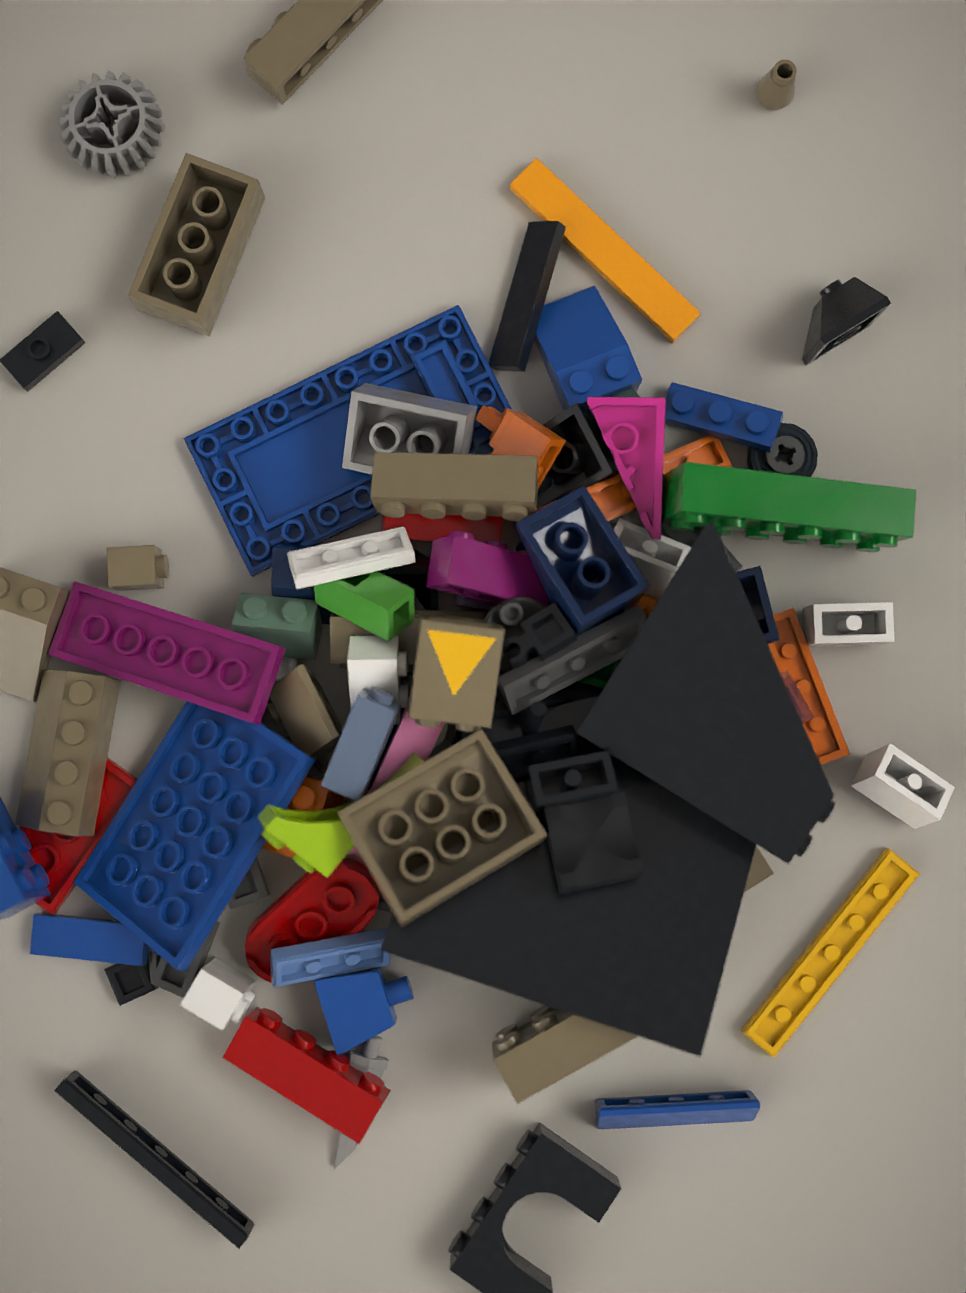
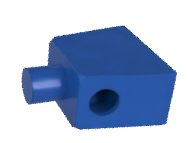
(360, 1005)

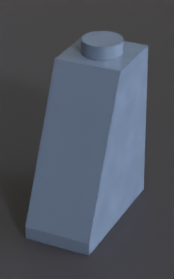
(362, 743)

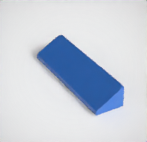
(676, 1109)

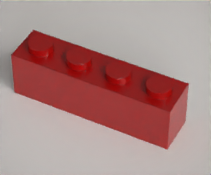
(307, 1073)

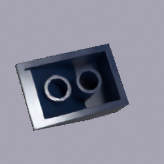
(581, 561)

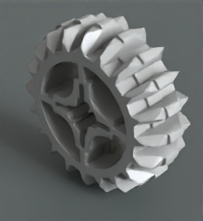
(82, 128)

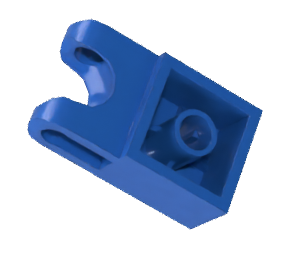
(20, 878)

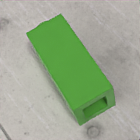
(370, 602)

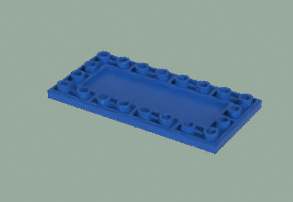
(281, 459)

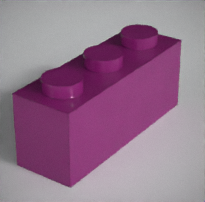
(482, 570)

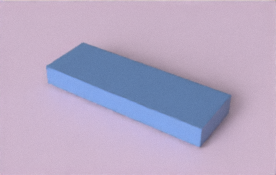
(328, 957)

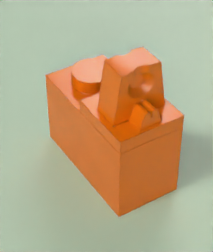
(521, 435)

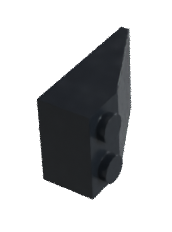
(581, 460)

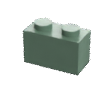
(282, 622)

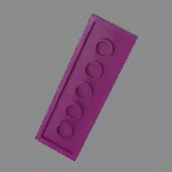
(167, 652)

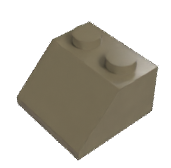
(305, 712)

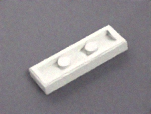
(350, 557)

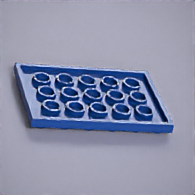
(191, 828)

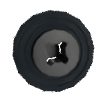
(800, 448)

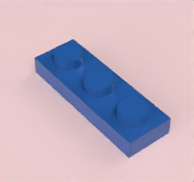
(722, 417)

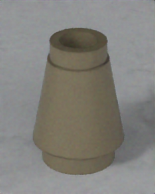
(777, 86)

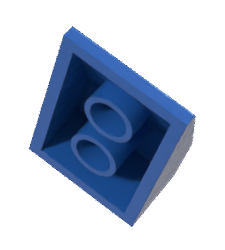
(584, 349)

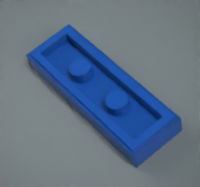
(86, 940)

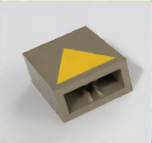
(455, 673)

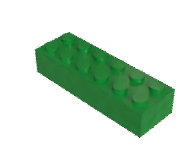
(787, 507)

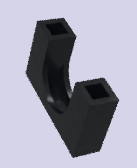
(542, 1166)

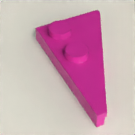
(636, 439)

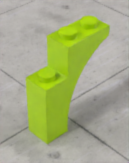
(316, 835)

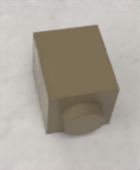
(136, 567)

